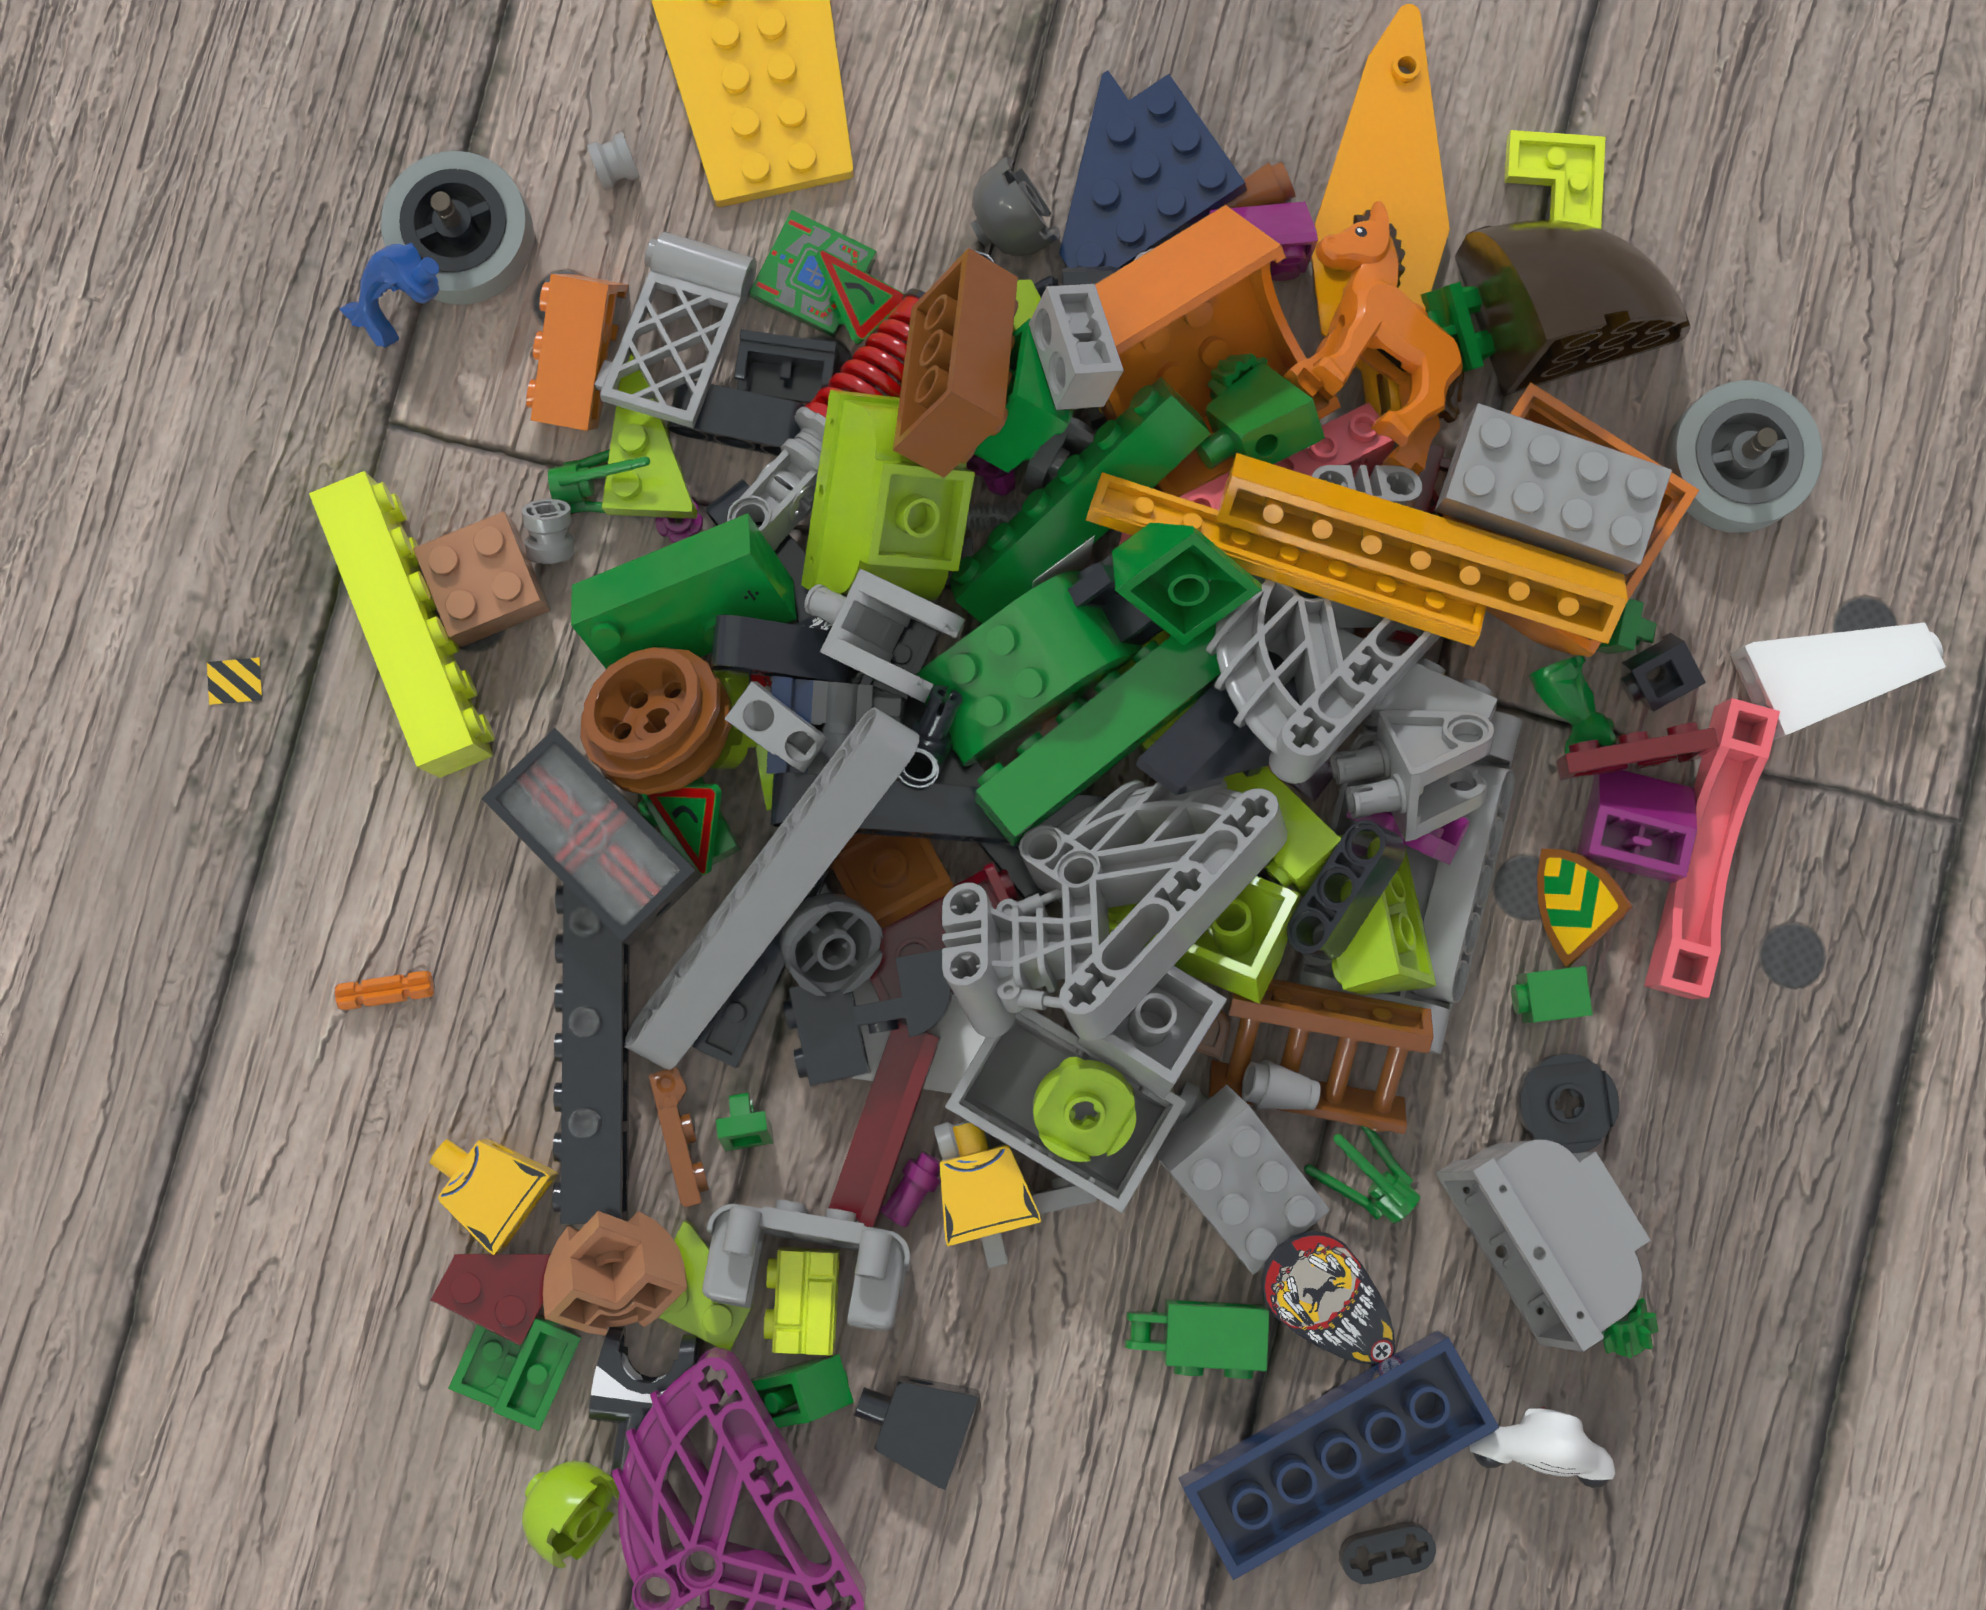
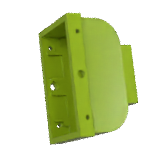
(880, 507)

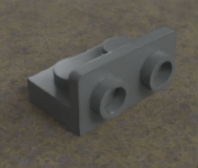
(1052, 454)

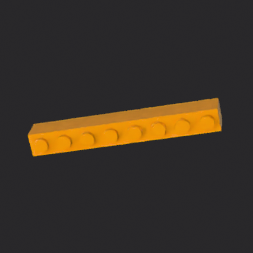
(1423, 548)

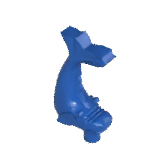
(394, 269)

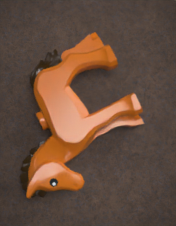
(1389, 335)

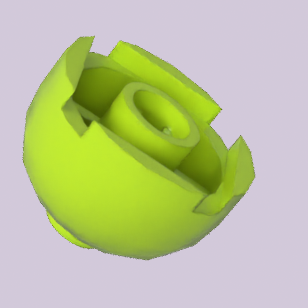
(567, 1510)

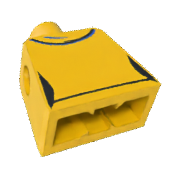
(490, 1189)
(983, 1189)

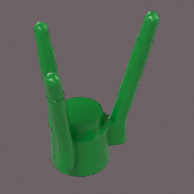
(575, 479)
(1390, 1193)

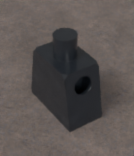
(920, 1424)

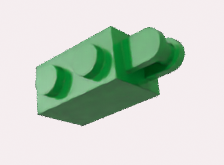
(1206, 1336)

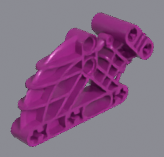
(744, 1435)

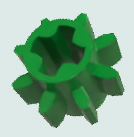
(1632, 1332)

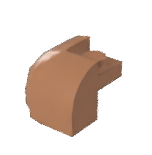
(612, 1274)

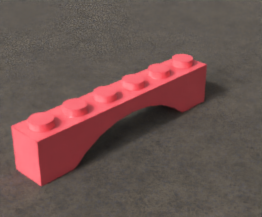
(1691, 918)

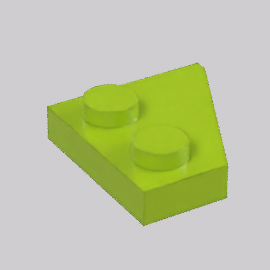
(692, 1310)

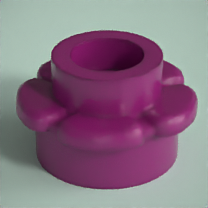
(677, 532)

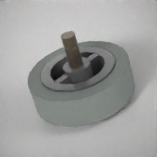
(1747, 453)

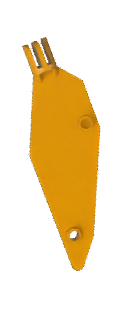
(1390, 158)

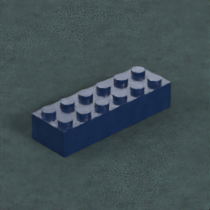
(1338, 1453)

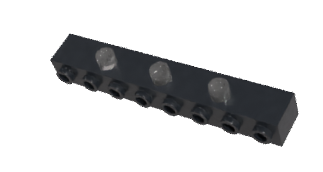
(594, 1066)

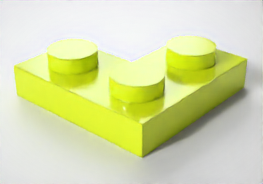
(1566, 163)

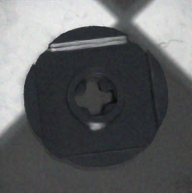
(1584, 1080)

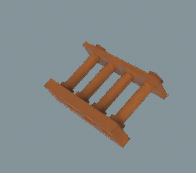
(1337, 1014)

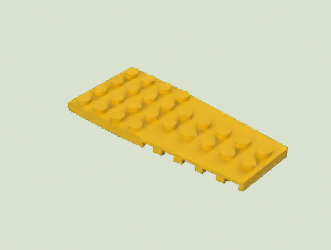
(760, 93)

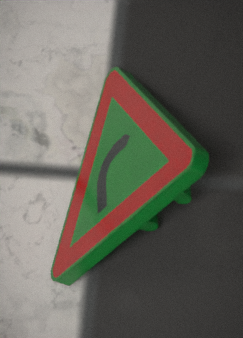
(858, 296)
(692, 819)

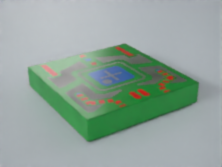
(792, 279)

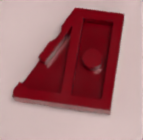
(495, 1291)

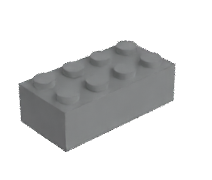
(1553, 490)

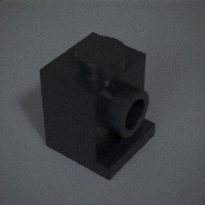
(1676, 676)

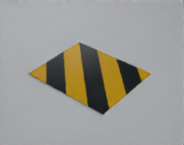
(234, 681)

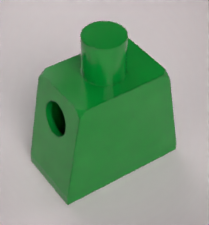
(1260, 419)

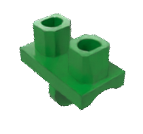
(1451, 310)

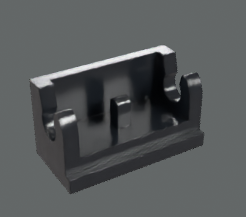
(784, 365)

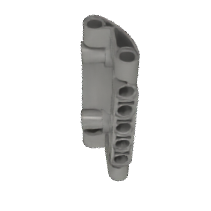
(1450, 895)

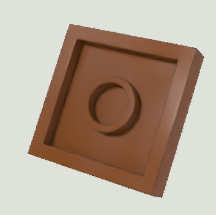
(891, 875)

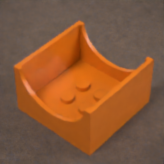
(1188, 309)

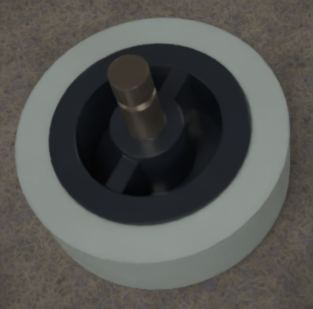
(465, 219)

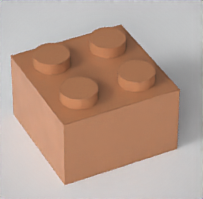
(481, 579)

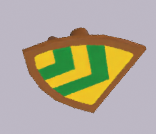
(1576, 902)

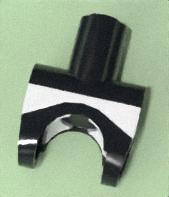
(623, 1393)

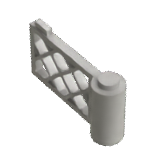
(692, 272)

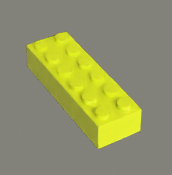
(403, 625)

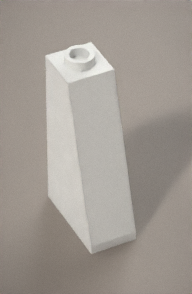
(1834, 671)

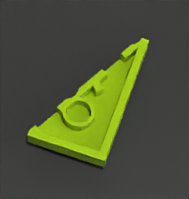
(652, 489)

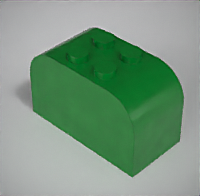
(1025, 667)

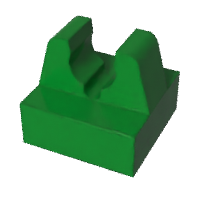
(1630, 630)
(744, 1126)

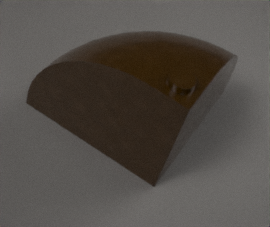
(1565, 299)

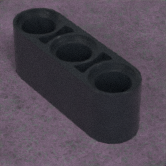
(739, 419)
(774, 650)
(1323, 899)

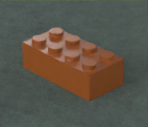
(957, 364)

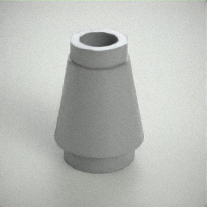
(1277, 1087)

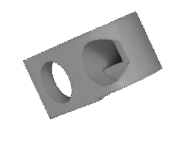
(776, 727)

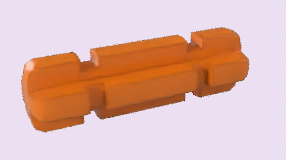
(384, 990)

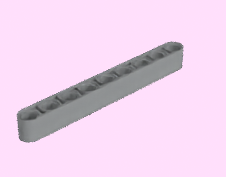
(772, 887)

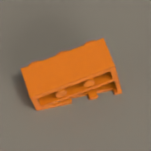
(572, 349)

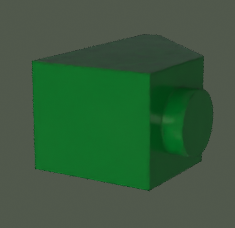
(804, 1390)

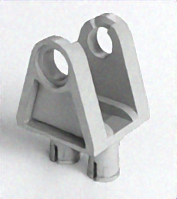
(870, 624)
(1414, 769)

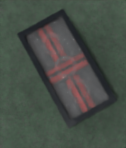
(592, 837)

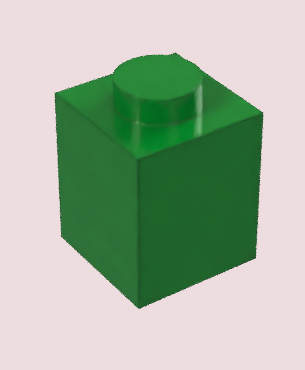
(1552, 995)

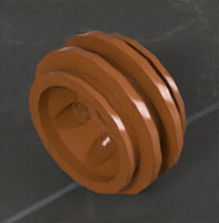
(655, 720)

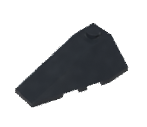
(1207, 744)

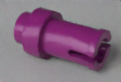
(919, 1179)

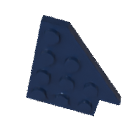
(1143, 175)

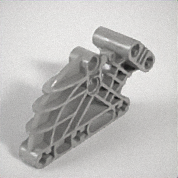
(1326, 685)
(1139, 845)

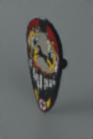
(1328, 1298)

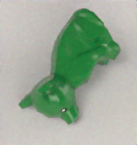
(1570, 697)

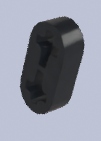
(1389, 1565)

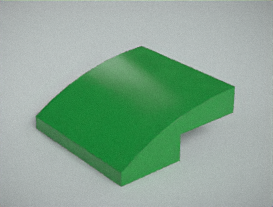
(517, 1378)

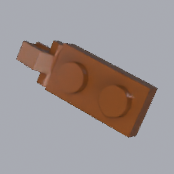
(678, 1133)

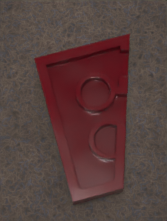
(1682, 740)

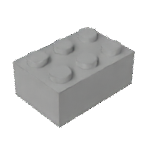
(1240, 1178)

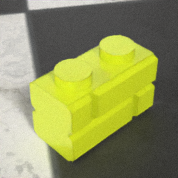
(804, 1300)

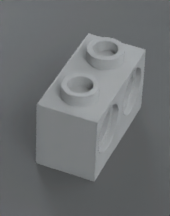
(1075, 346)

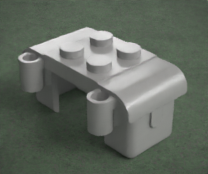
(739, 1240)

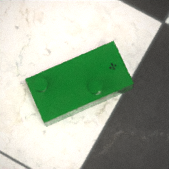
(680, 590)

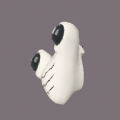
(1548, 1444)

